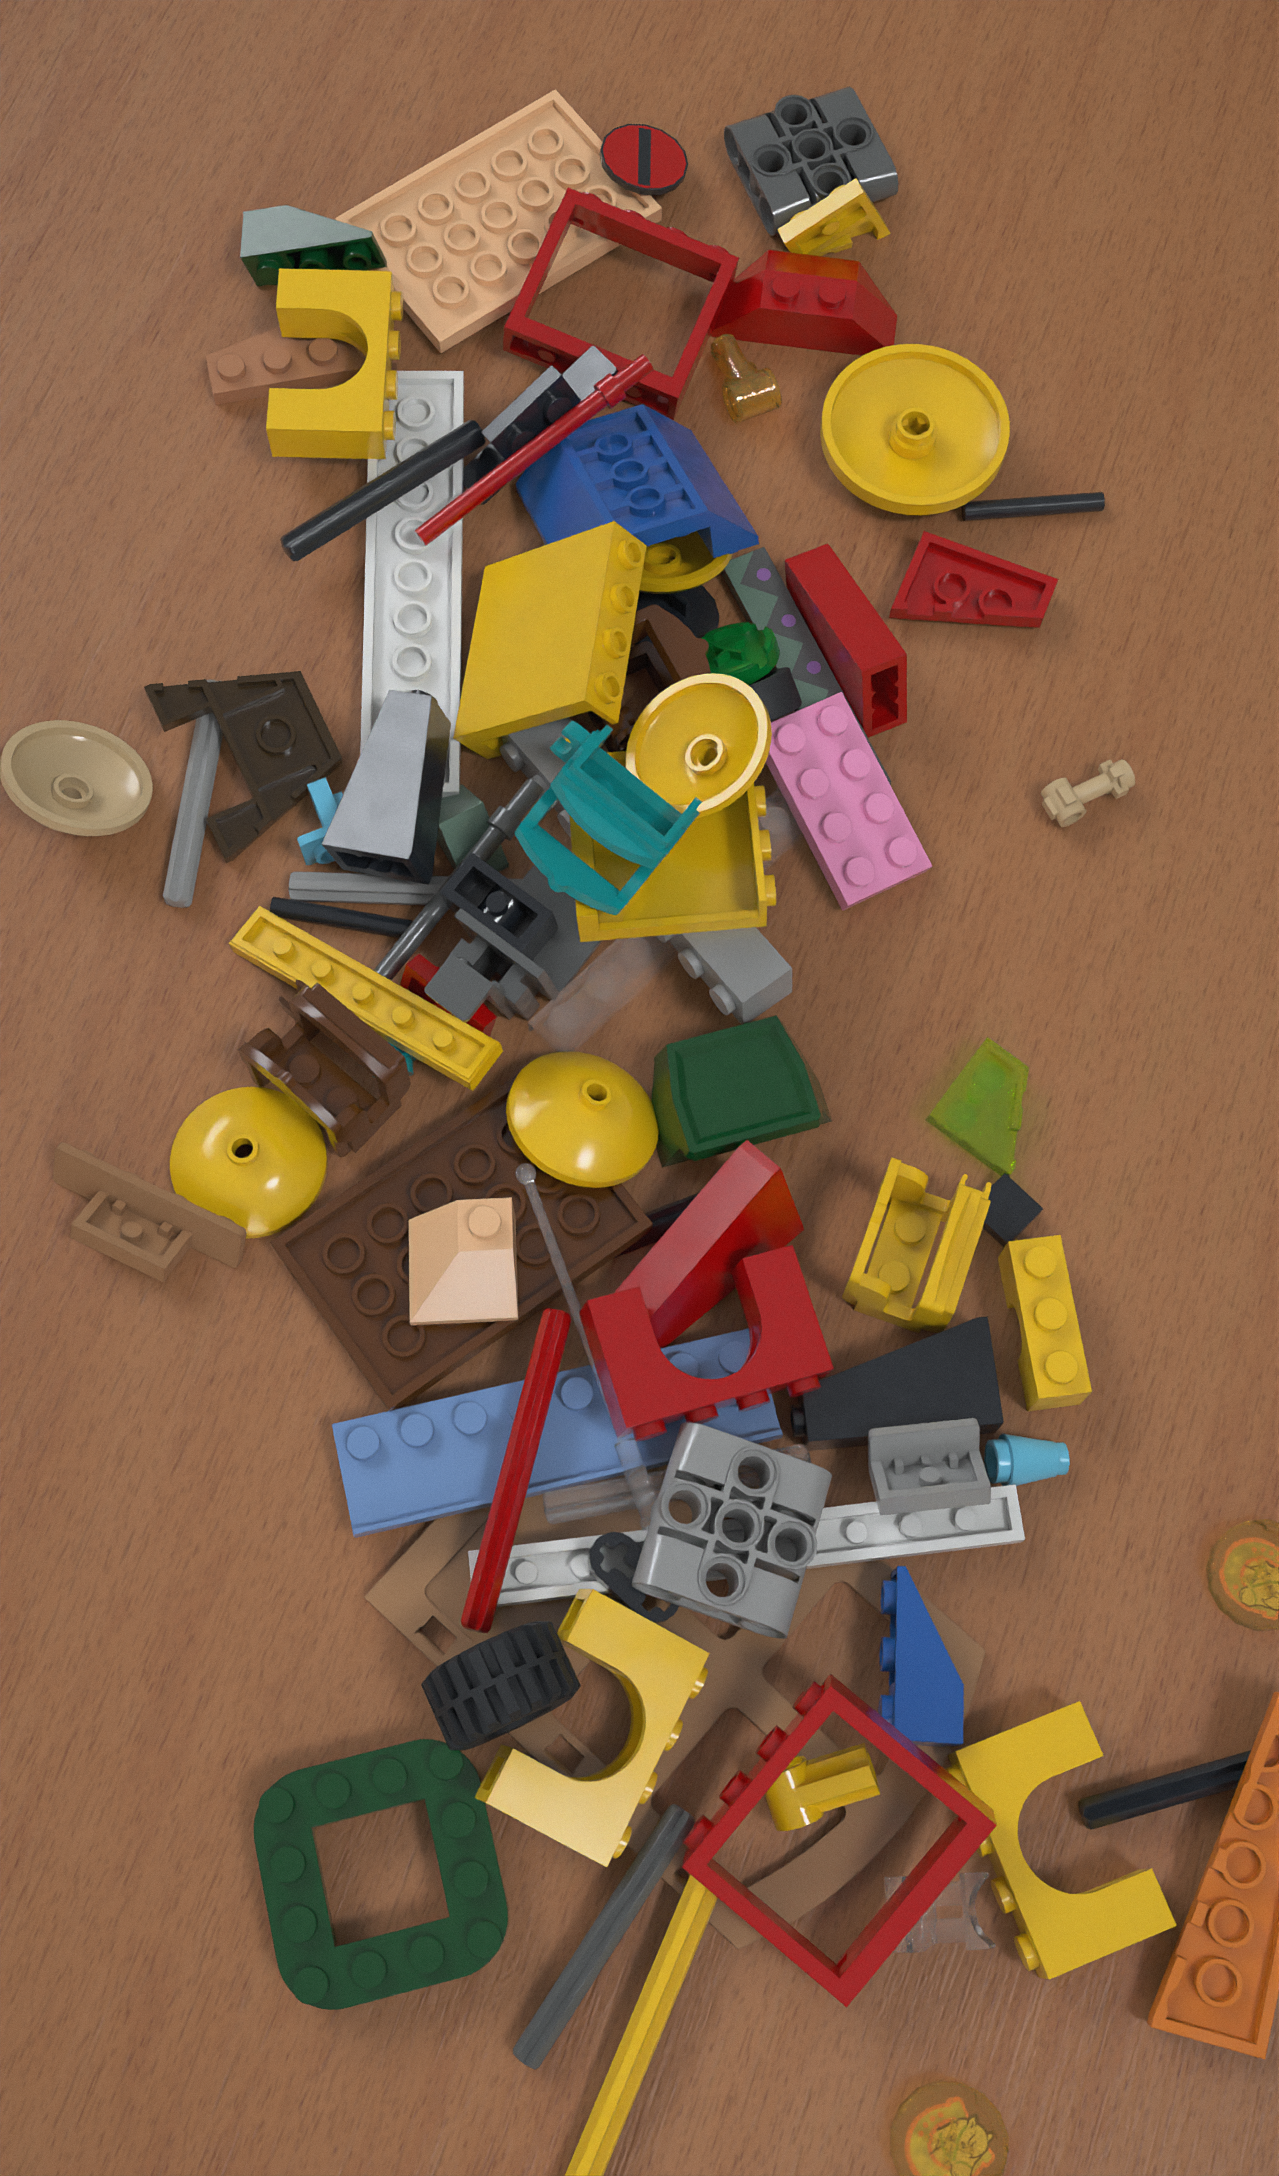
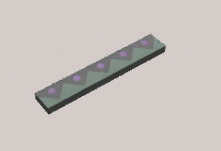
(768, 603)

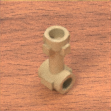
(1066, 802)

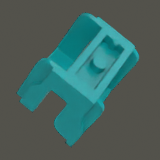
(612, 810)

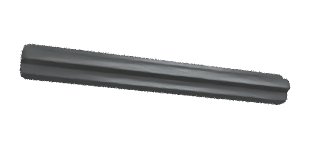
(603, 1937)

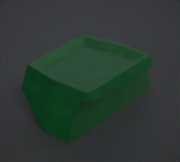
(733, 1089)

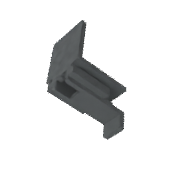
(466, 974)

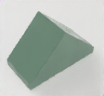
(461, 825)

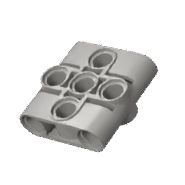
(759, 1581)

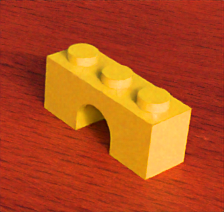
(1052, 1348)

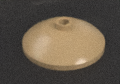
(75, 778)

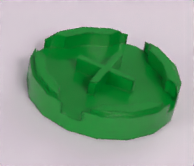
(742, 651)

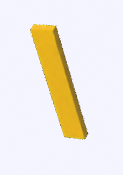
(383, 1005)

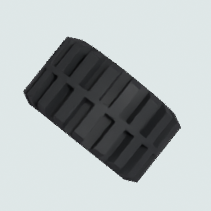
(500, 1685)

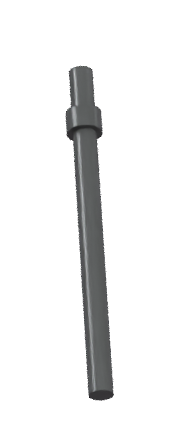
(501, 827)

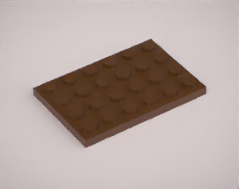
(356, 1247)

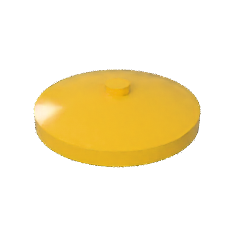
(914, 429)

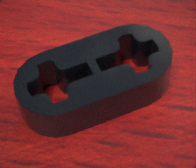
(618, 1583)

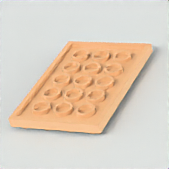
(477, 216)

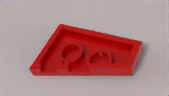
(970, 586)

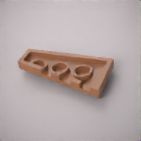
(275, 361)

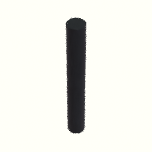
(1033, 506)
(339, 917)

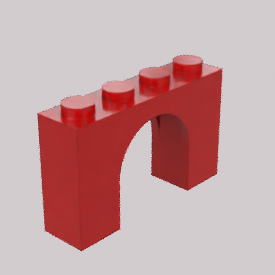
(649, 1391)

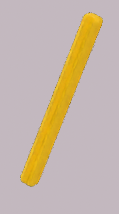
(643, 2031)

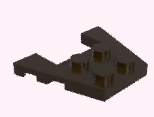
(273, 739)

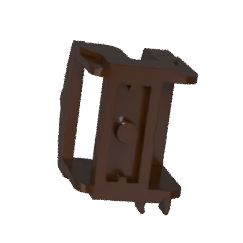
(670, 658)
(316, 1081)

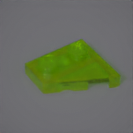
(985, 1107)

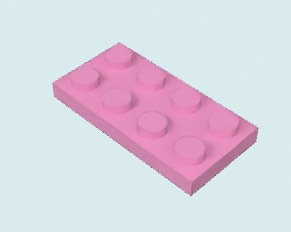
(843, 802)

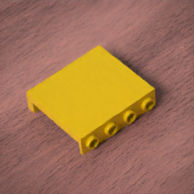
(551, 636)
(702, 885)

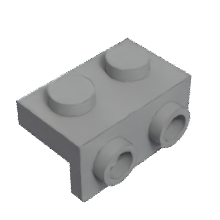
(927, 1466)

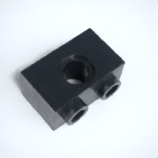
(500, 906)

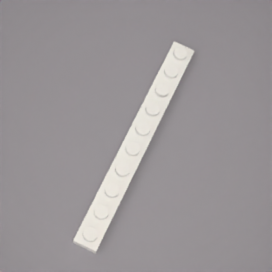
(843, 1537)

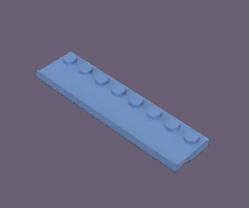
(450, 1450)

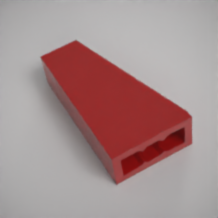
(851, 638)
(733, 1217)

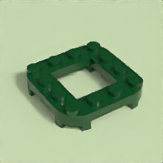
(296, 1891)

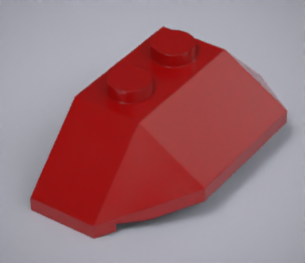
(807, 305)

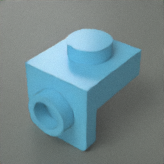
(325, 807)

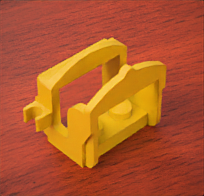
(905, 1245)

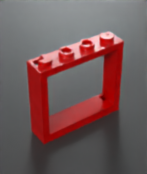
(629, 228)
(910, 1899)

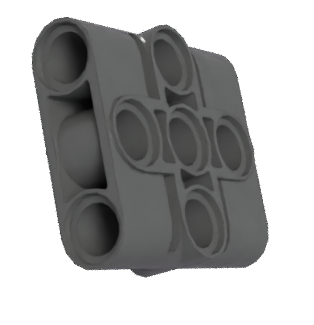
(807, 151)

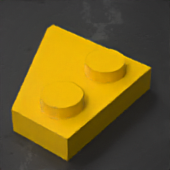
(833, 222)

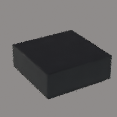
(1009, 1210)

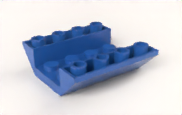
(640, 475)

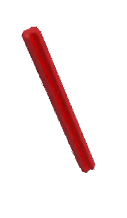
(516, 1471)

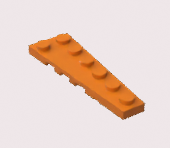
(1227, 1956)

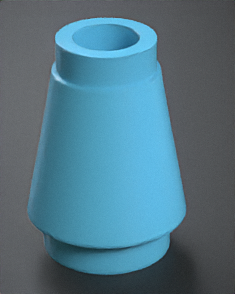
(1024, 1459)

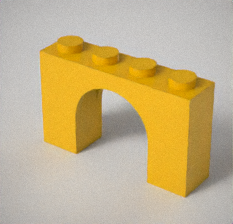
(353, 416)
(658, 1677)
(1055, 1927)

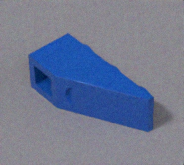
(923, 1682)

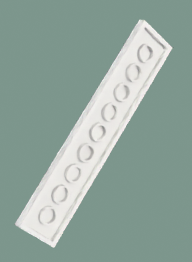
(414, 588)

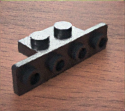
(535, 410)

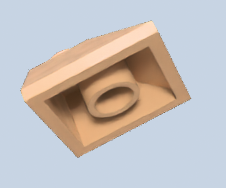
(464, 1263)

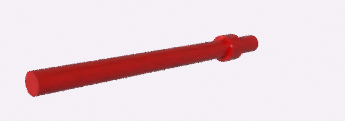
(607, 392)

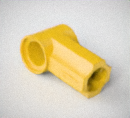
(821, 1785)

